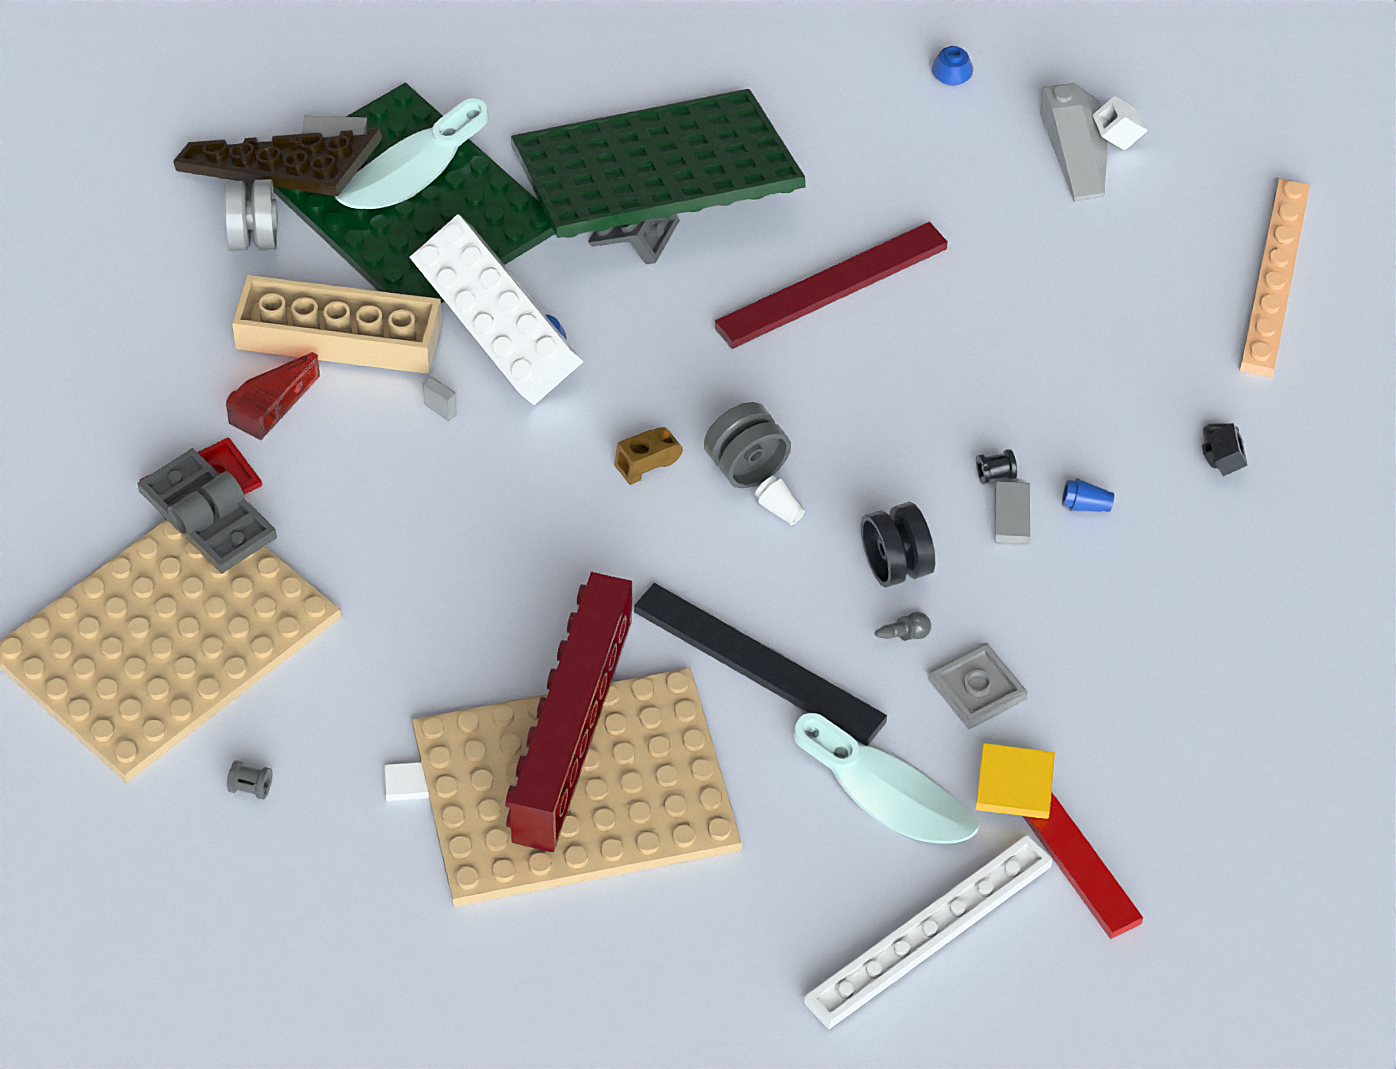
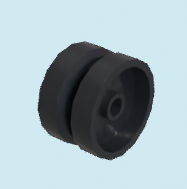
(898, 544)

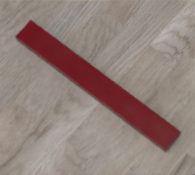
(830, 285)

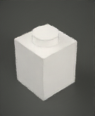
(1119, 122)

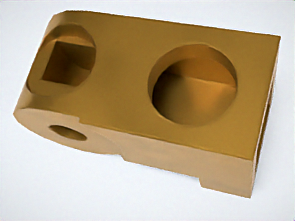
(646, 452)

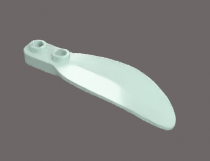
(414, 160)
(887, 786)

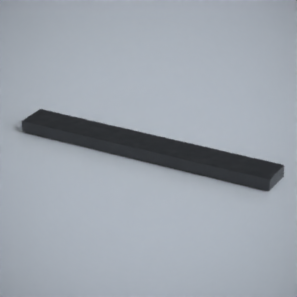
(760, 663)

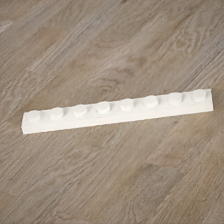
(927, 932)

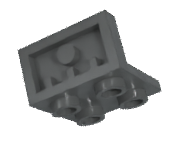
(647, 237)

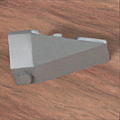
(1076, 138)

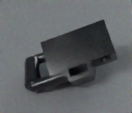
(1224, 447)

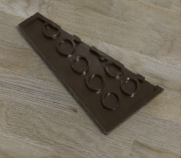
(291, 161)

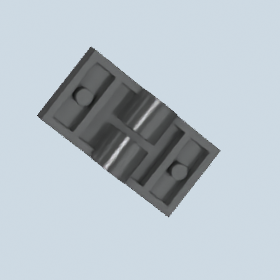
(207, 510)

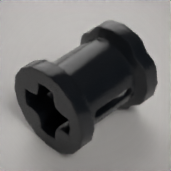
(996, 466)

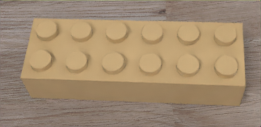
(337, 324)

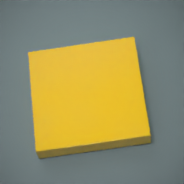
(1015, 781)

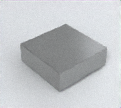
(439, 398)

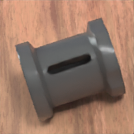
(249, 779)

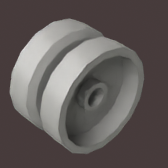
(255, 214)

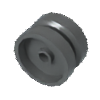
(747, 445)

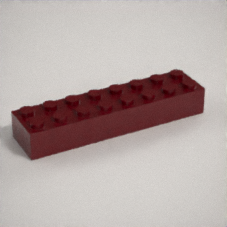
(569, 712)

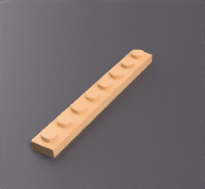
(1275, 278)

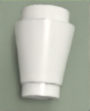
(778, 499)

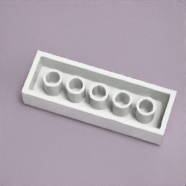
(496, 309)

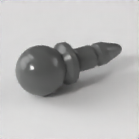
(914, 626)

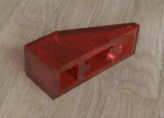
(269, 396)

